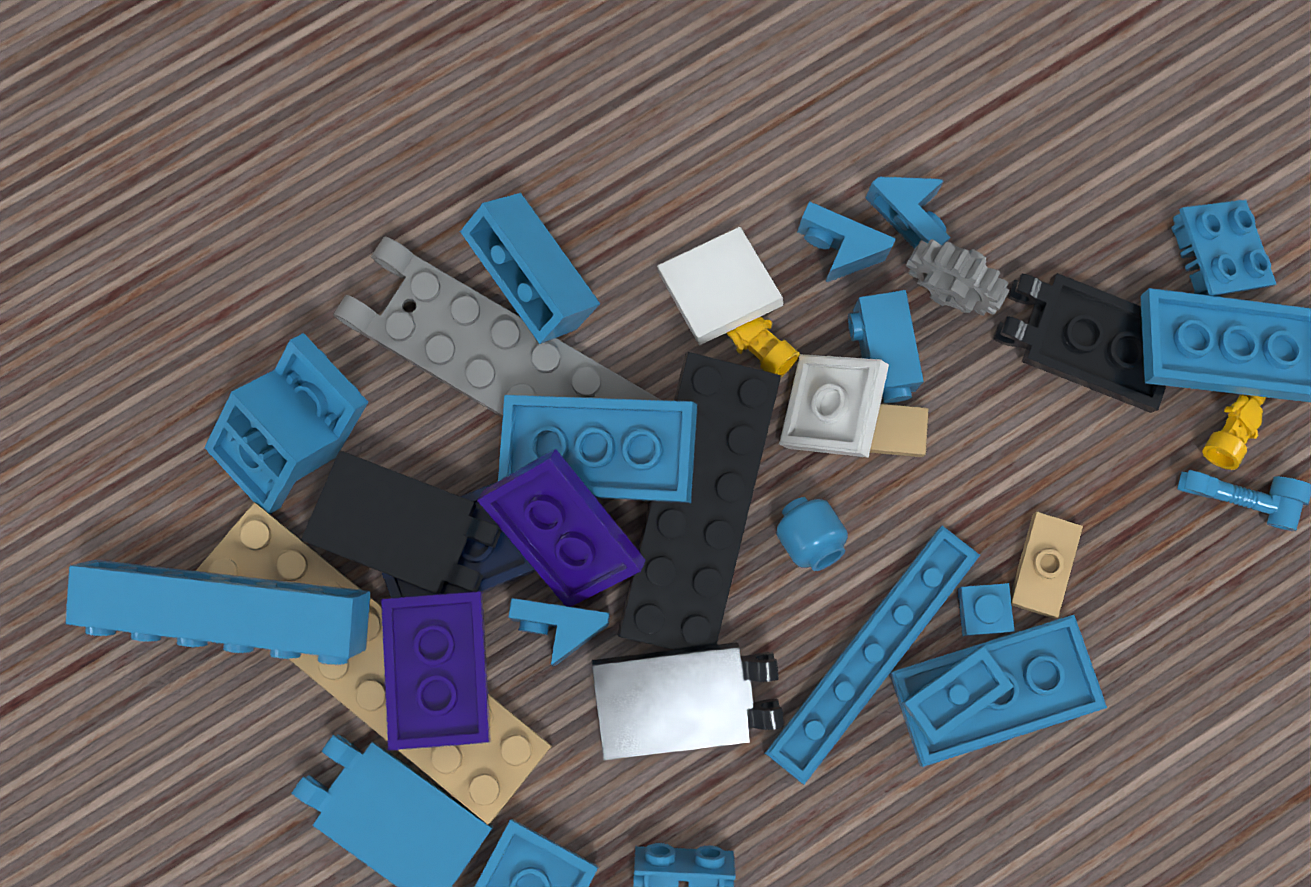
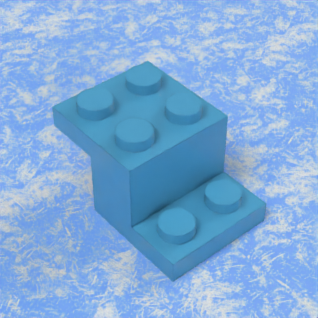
(285, 424)

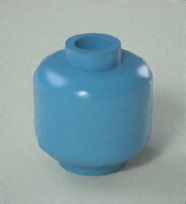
(812, 533)

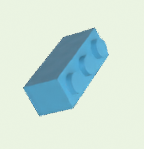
(529, 267)

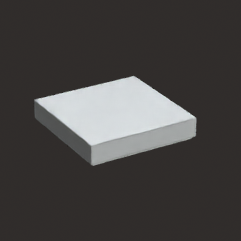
(720, 285)
(834, 405)

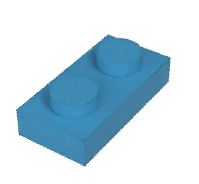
(957, 695)

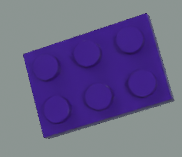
(561, 529)
(435, 671)

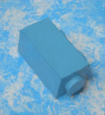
(887, 334)

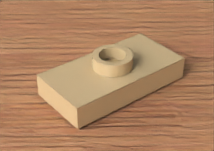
(1045, 565)

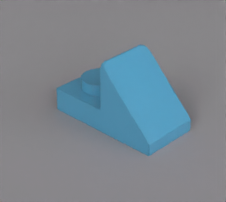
(901, 204)
(857, 244)
(573, 625)

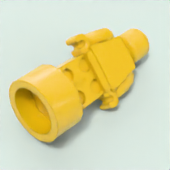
(773, 354)
(1228, 446)

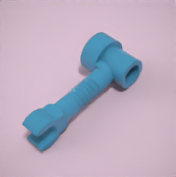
(1282, 503)

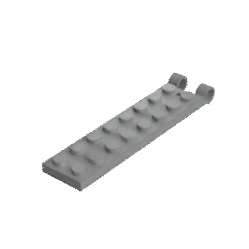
(474, 340)

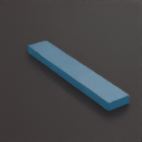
(872, 655)

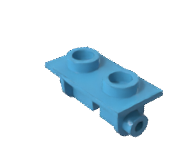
(665, 866)

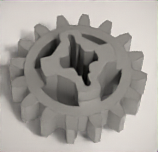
(957, 277)

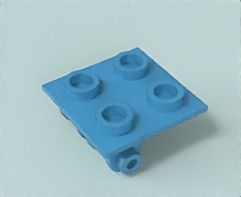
(1225, 248)

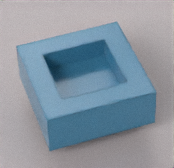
(985, 609)

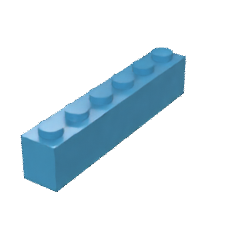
(218, 609)

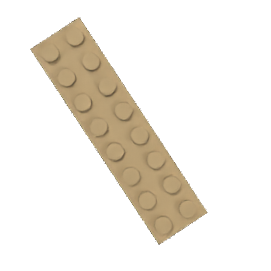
(475, 774)

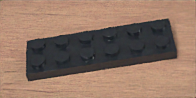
(696, 545)

